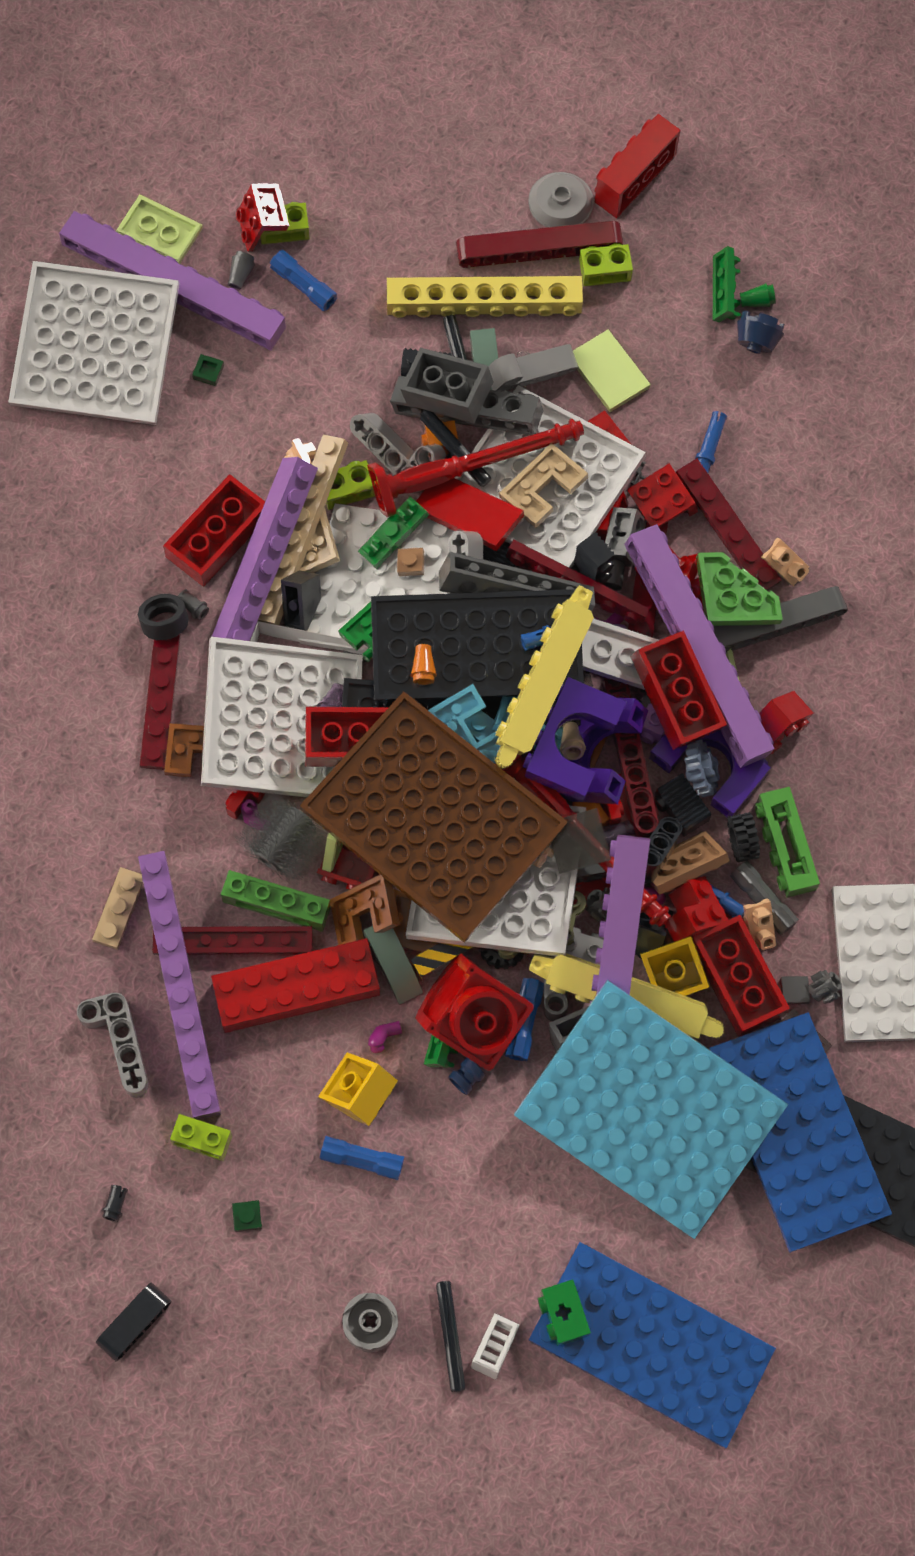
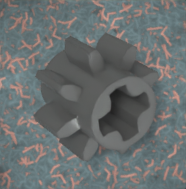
(595, 904)
(825, 986)

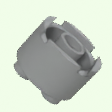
(370, 1338)

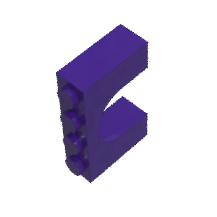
(574, 702)
(606, 783)
(739, 785)

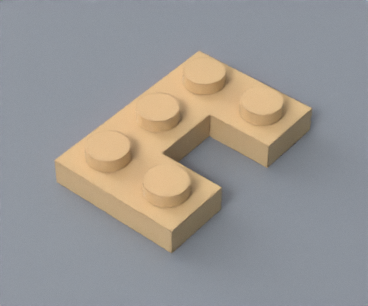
(547, 466)
(322, 549)

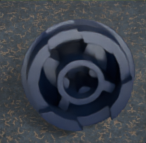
(759, 332)

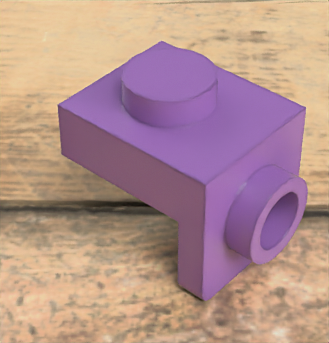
(652, 728)

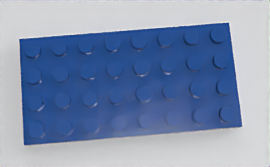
(813, 1154)
(659, 1347)

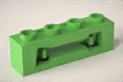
(774, 802)
(275, 900)

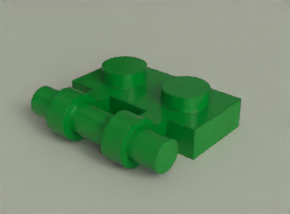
(359, 631)

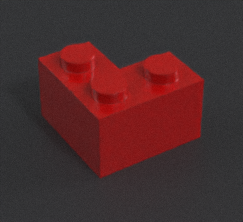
(784, 717)
(696, 909)

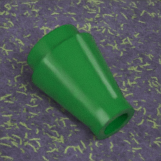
(759, 296)

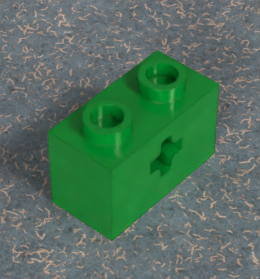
(575, 1325)

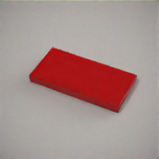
(470, 509)

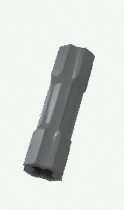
(750, 882)

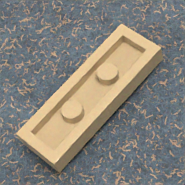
(118, 908)

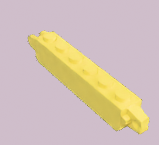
(545, 677)
(576, 976)

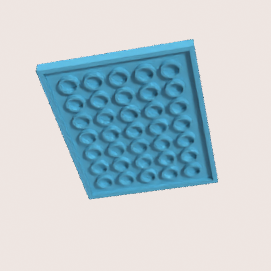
(650, 1109)

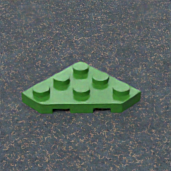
(733, 594)

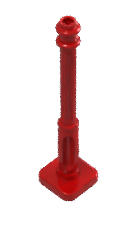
(440, 471)
(657, 913)

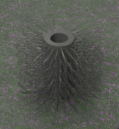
(283, 838)

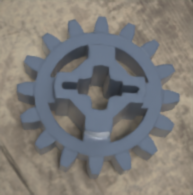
(702, 768)

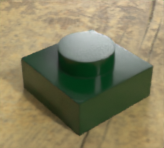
(208, 370)
(246, 1216)

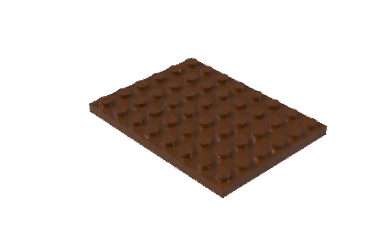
(433, 816)

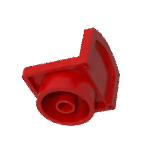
(473, 1012)

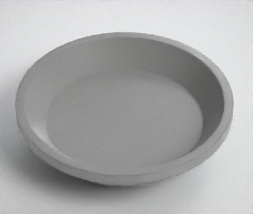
(560, 200)

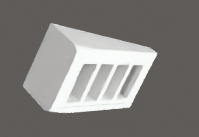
(485, 1367)

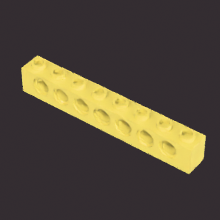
(492, 287)

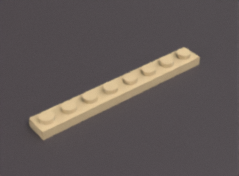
(327, 460)

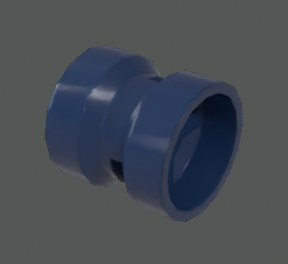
(466, 1076)

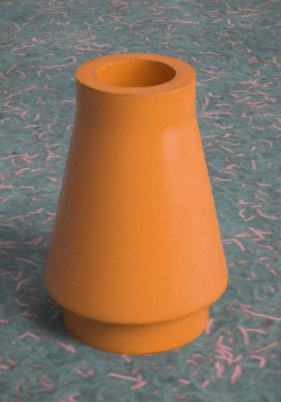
(423, 666)

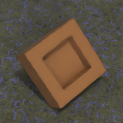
(410, 562)

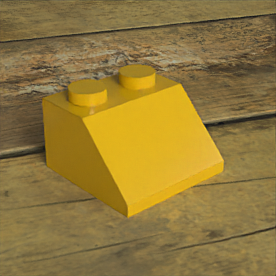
(676, 967)
(358, 1088)

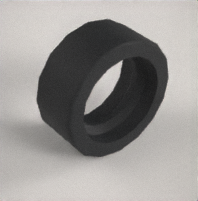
(163, 629)

